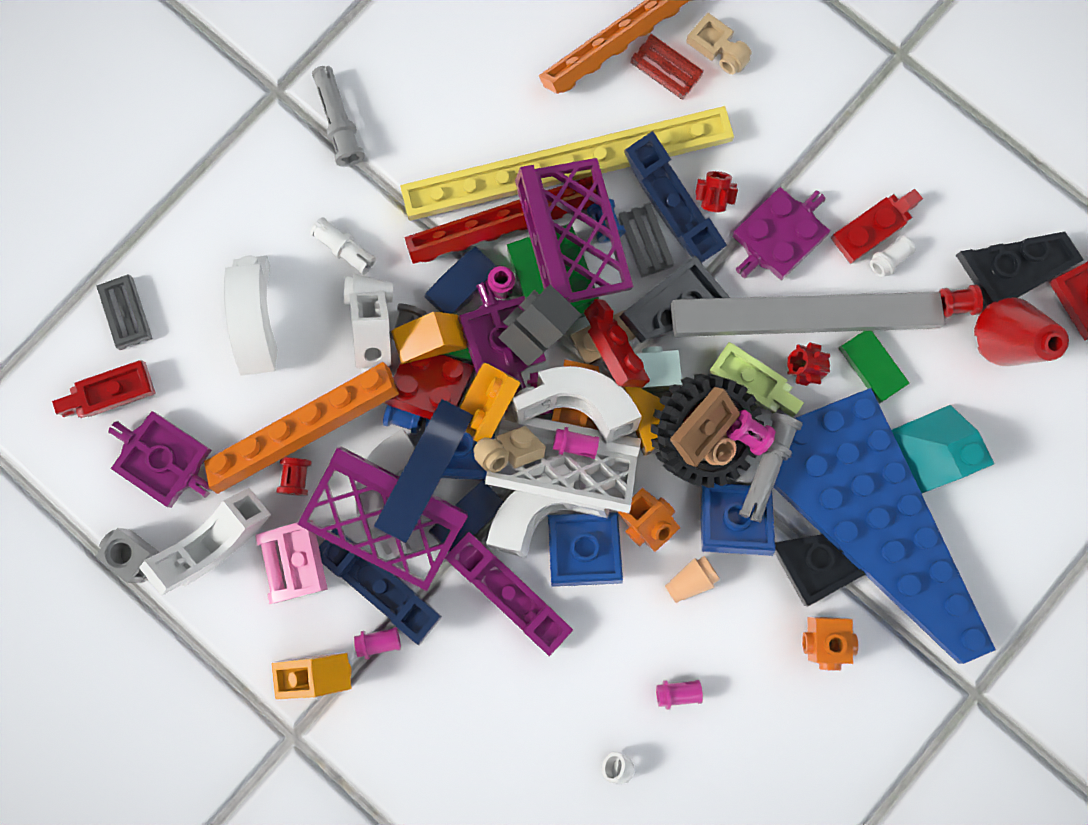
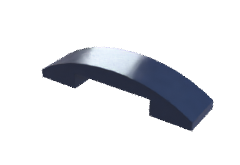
(672, 199)
(423, 471)
(382, 589)

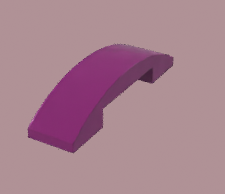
(509, 593)

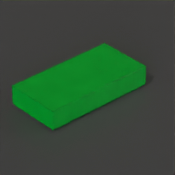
(874, 365)

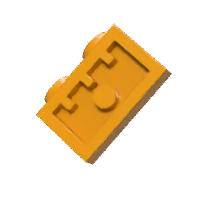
(488, 400)

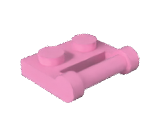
(299, 559)

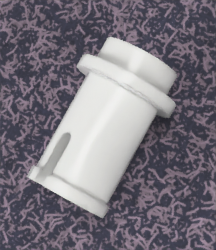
(891, 257)

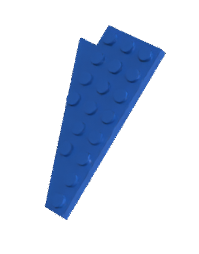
(864, 499)

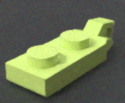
(761, 381)

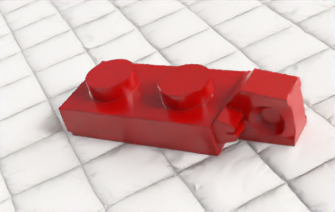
(875, 225)
(614, 346)
(106, 391)

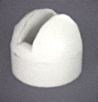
(618, 768)

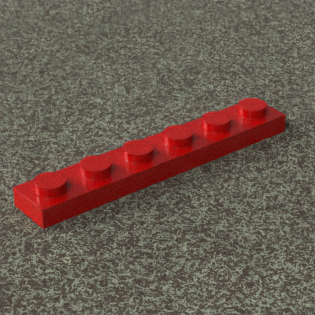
(484, 226)

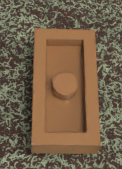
(705, 426)

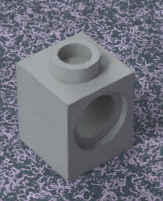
(111, 550)

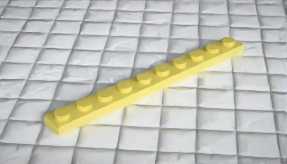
(498, 178)

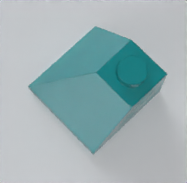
(941, 448)

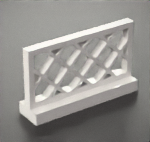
(615, 455)

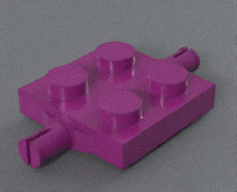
(780, 233)
(482, 331)
(160, 459)

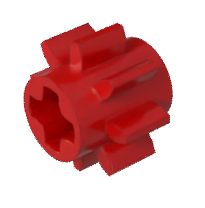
(716, 191)
(808, 364)

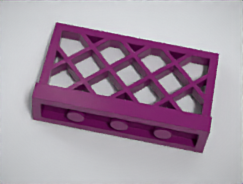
(543, 229)
(383, 482)

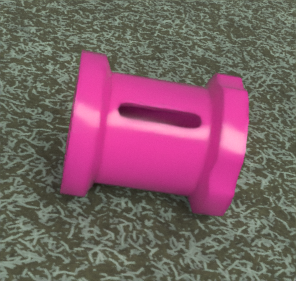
(748, 424)

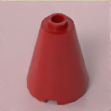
(1018, 334)

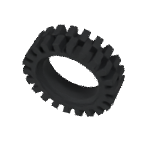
(673, 416)

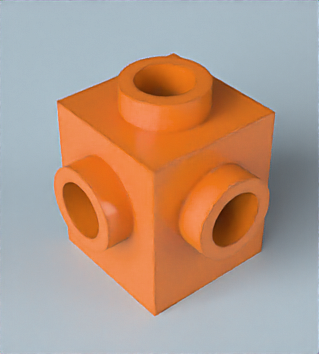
(649, 520)
(843, 642)

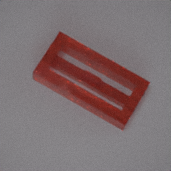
(675, 58)

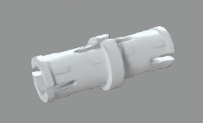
(343, 245)

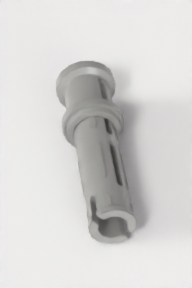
(340, 129)
(770, 466)

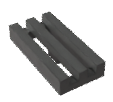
(636, 214)
(133, 338)

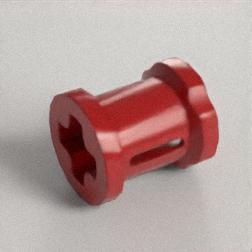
(962, 301)
(293, 476)

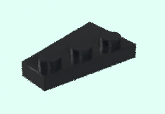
(1019, 266)
(652, 313)
(815, 567)

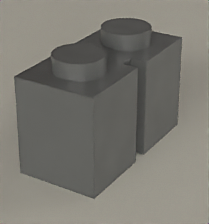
(539, 325)

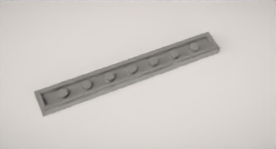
(806, 314)

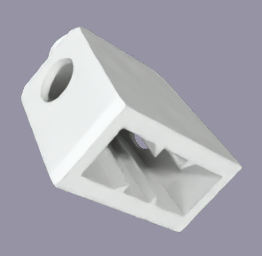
(370, 329)

